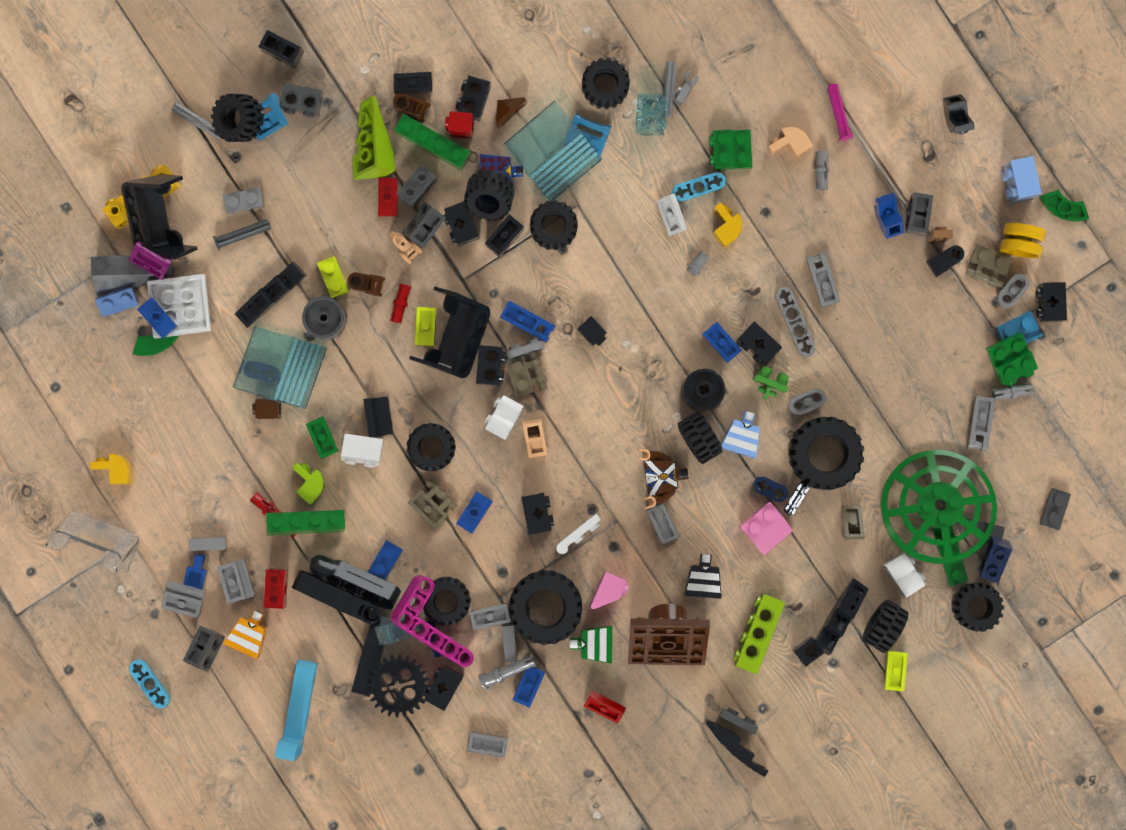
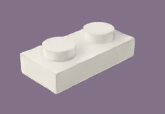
(671, 215)

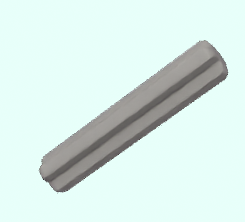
(669, 86)
(195, 119)

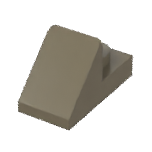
(852, 522)

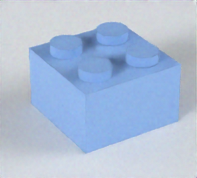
(1021, 180)

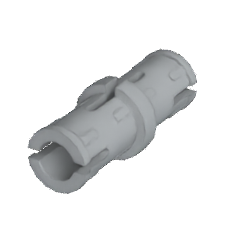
(821, 170)
(1012, 391)

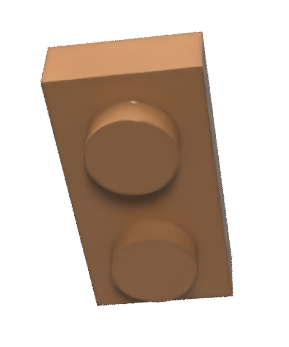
(939, 234)

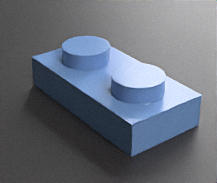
(117, 301)

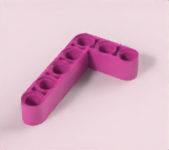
(426, 630)

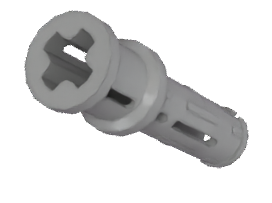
(499, 675)

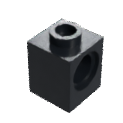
(592, 332)
(800, 652)

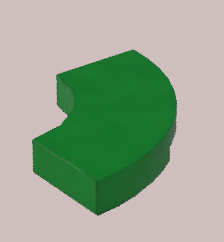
(1064, 208)
(150, 346)

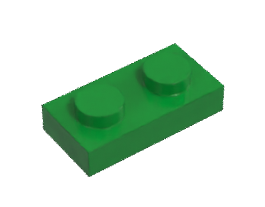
(322, 437)

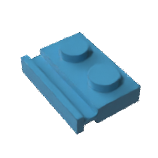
(1024, 323)

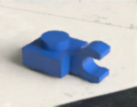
(195, 575)

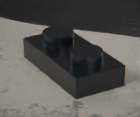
(412, 82)

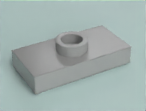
(662, 523)
(487, 744)

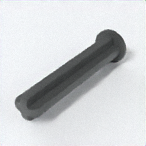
(242, 233)

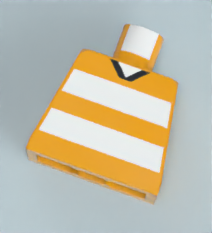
(248, 635)

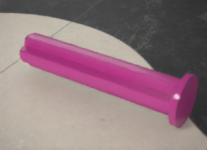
(839, 112)

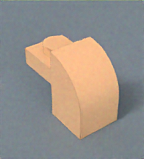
(793, 138)
(534, 438)

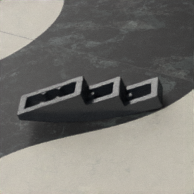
(270, 294)
(840, 616)
(370, 656)
(731, 743)

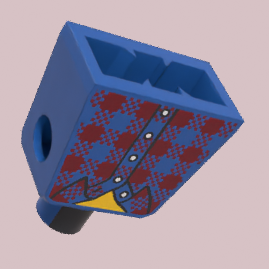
(501, 164)

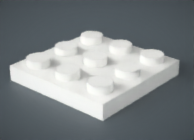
(184, 302)

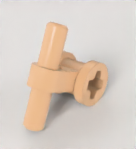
(407, 249)

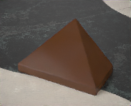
(507, 109)

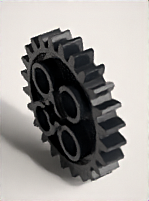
(402, 702)

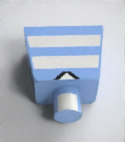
(742, 436)

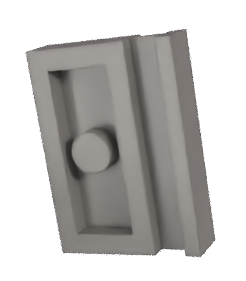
(236, 581)
(183, 599)

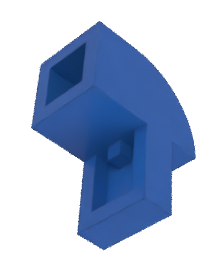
(888, 216)

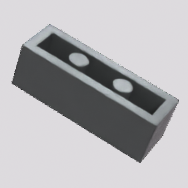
(997, 530)

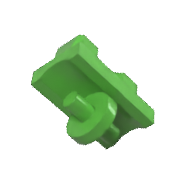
(763, 378)

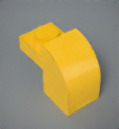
(730, 229)
(119, 468)

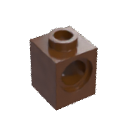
(266, 409)

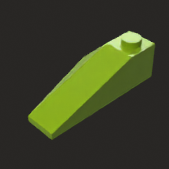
(374, 149)

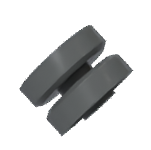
(335, 321)

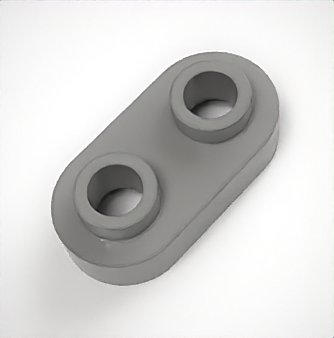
(1012, 291)
(517, 351)
(806, 402)

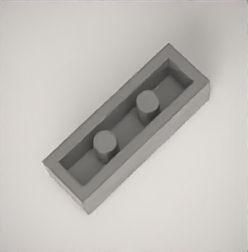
(217, 543)
(509, 643)

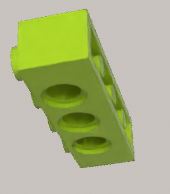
(754, 662)

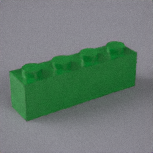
(432, 142)
(305, 522)

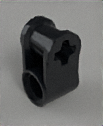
(942, 261)

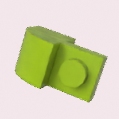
(314, 484)

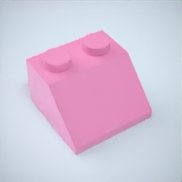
(766, 528)
(609, 590)

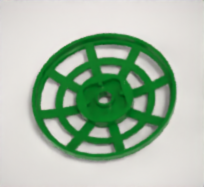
(930, 515)

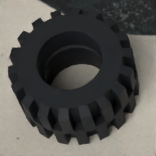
(605, 67)
(224, 117)
(485, 184)
(559, 209)
(418, 435)
(700, 437)
(461, 609)
(993, 612)
(885, 626)

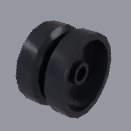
(703, 378)

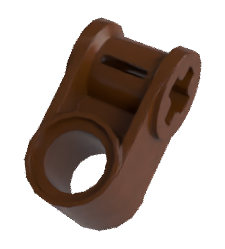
(412, 107)
(368, 283)

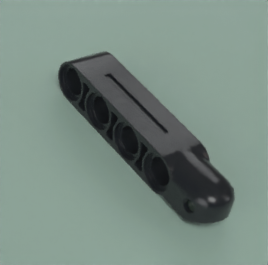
(355, 581)
(336, 597)

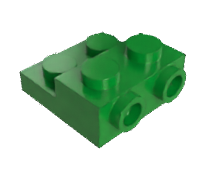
(731, 149)
(1011, 359)

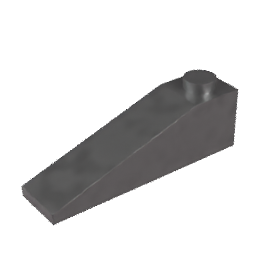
(117, 273)

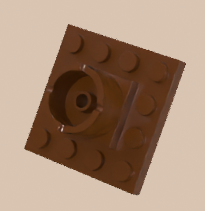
(668, 638)

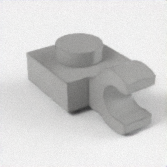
(682, 93)

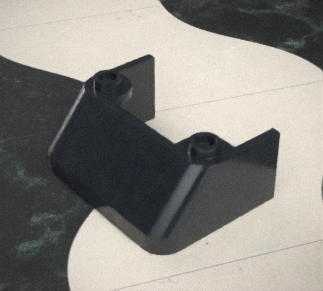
(149, 217)
(461, 335)

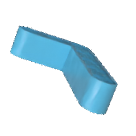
(291, 743)

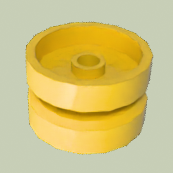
(1022, 240)

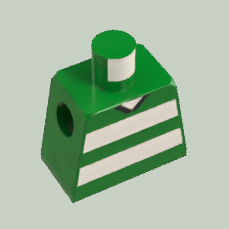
(594, 644)

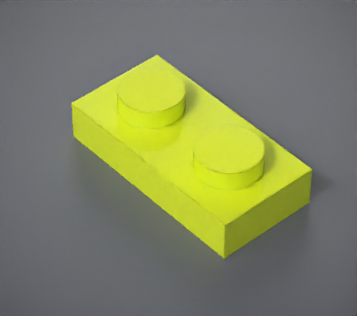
(333, 277)
(425, 326)
(895, 671)

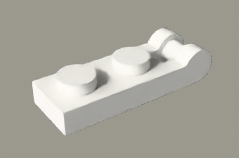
(577, 535)

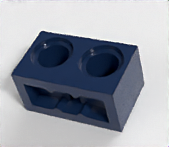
(995, 559)

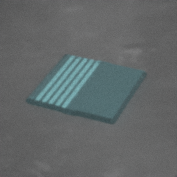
(553, 151)
(279, 367)

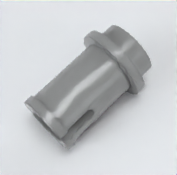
(696, 265)

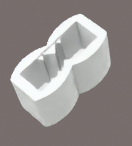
(504, 417)
(904, 574)

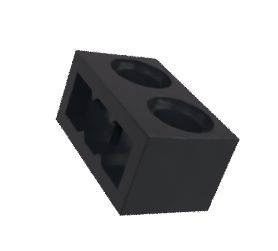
(478, 99)
(485, 365)

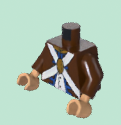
(660, 476)

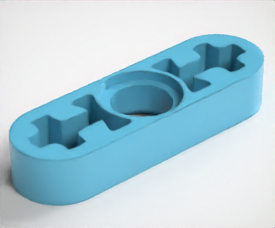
(710, 177)
(141, 683)

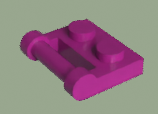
(149, 260)

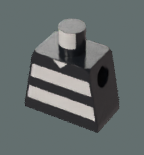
(703, 579)

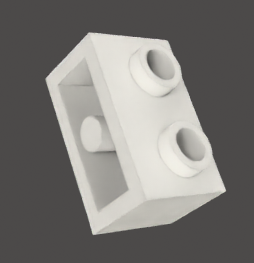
(361, 450)

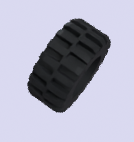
(844, 434)
(519, 607)

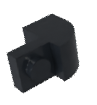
(957, 114)

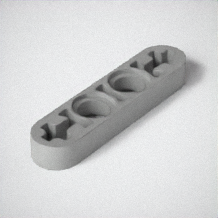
(797, 321)

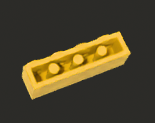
(116, 209)

